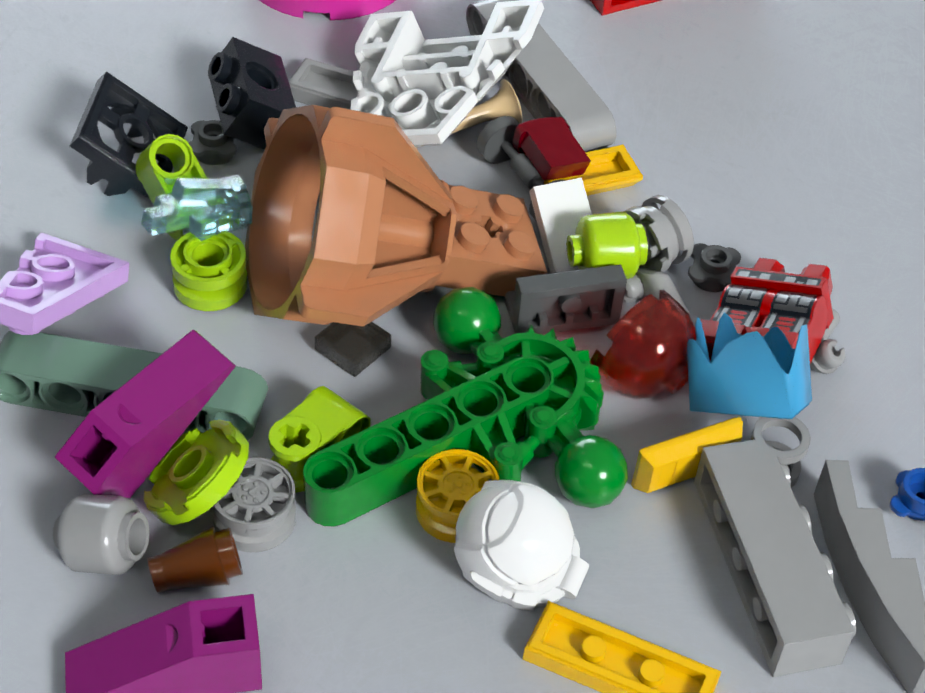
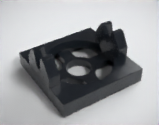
(126, 108)

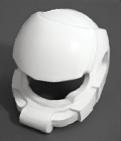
(516, 537)

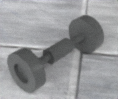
(496, 146)

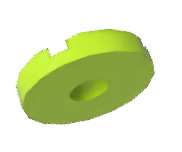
(196, 472)

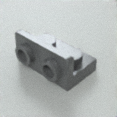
(567, 300)

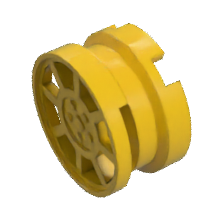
(447, 487)

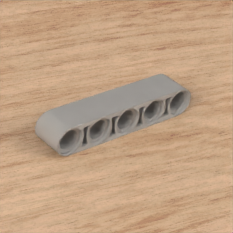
(551, 84)

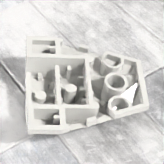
(436, 81)

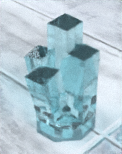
(201, 207)

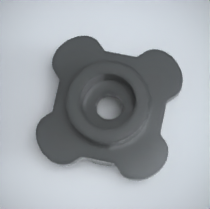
(210, 143)
(713, 266)

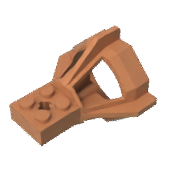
(379, 227)

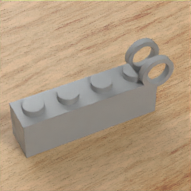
(772, 550)

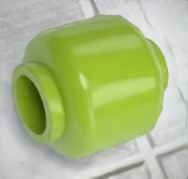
(608, 241)

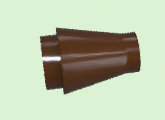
(197, 562)

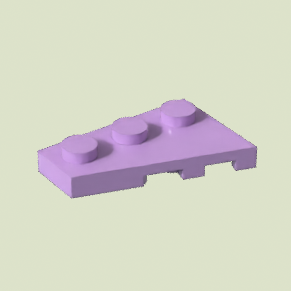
(55, 283)

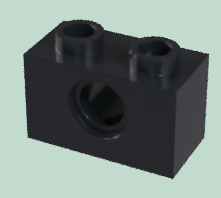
(248, 90)

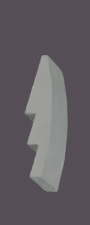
(880, 588)

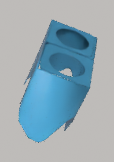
(749, 372)

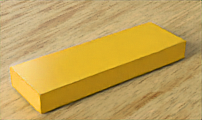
(611, 658)

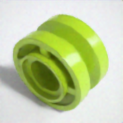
(209, 272)

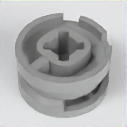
(665, 230)
(258, 507)

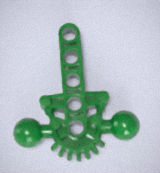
(513, 390)

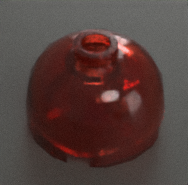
(648, 349)

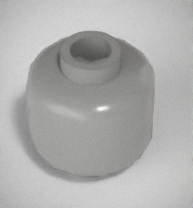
(101, 534)

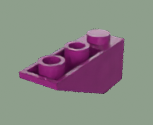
(144, 418)
(180, 650)

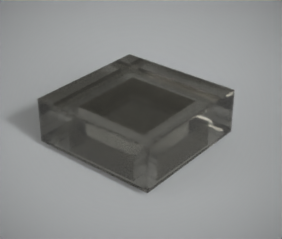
(352, 346)

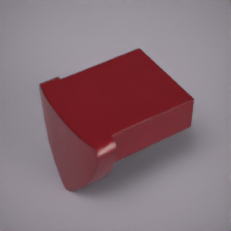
(551, 148)

